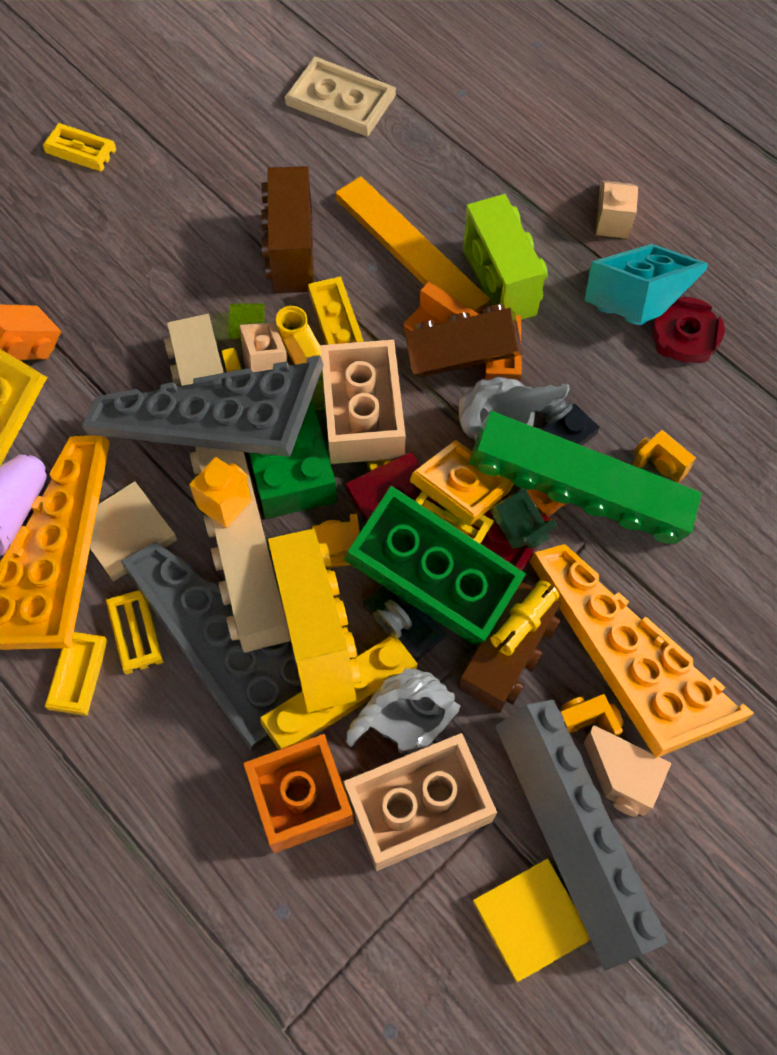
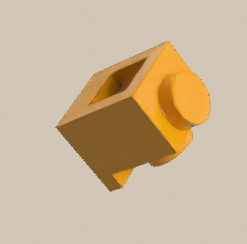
(338, 537)

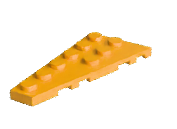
(640, 663)

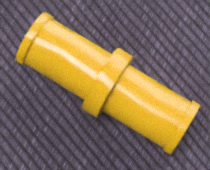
(524, 617)

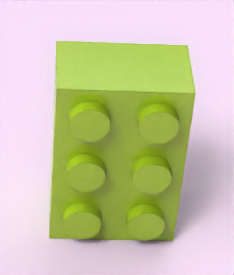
(503, 256)

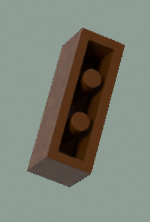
(463, 341)
(496, 676)

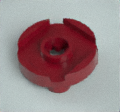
(688, 347)

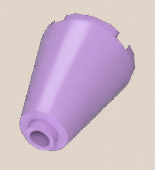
(19, 485)

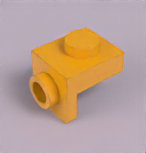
(582, 713)

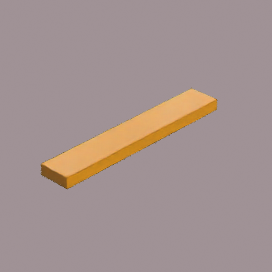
(408, 243)

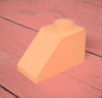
(616, 209)
(261, 346)
(626, 772)

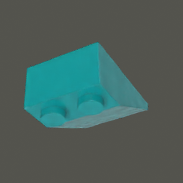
(641, 282)

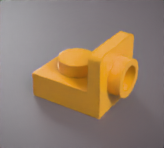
(666, 455)

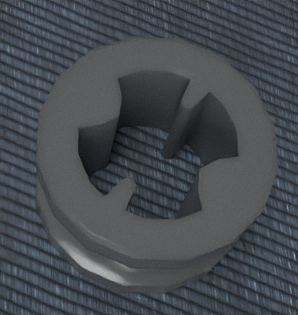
(556, 411)
(392, 619)

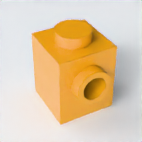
(221, 491)

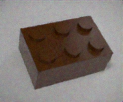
(289, 229)

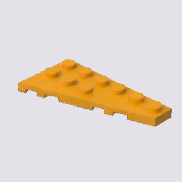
(49, 556)

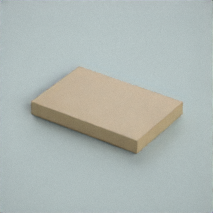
(340, 96)

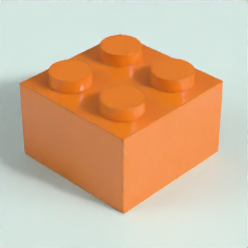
(298, 793)

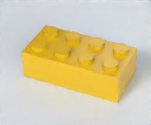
(315, 620)

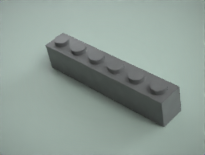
(580, 835)

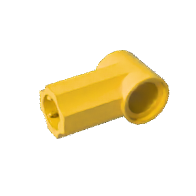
(298, 342)

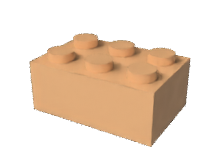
(363, 401)
(419, 801)

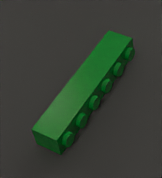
(585, 478)

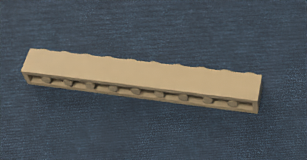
(242, 545)

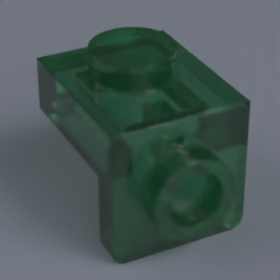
(521, 520)

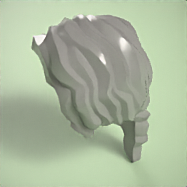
(506, 398)
(407, 710)

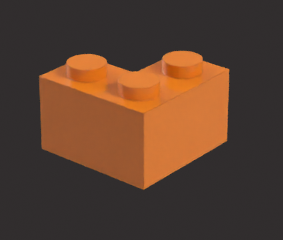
(27, 332)

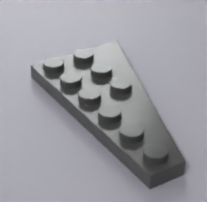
(218, 411)
(195, 618)

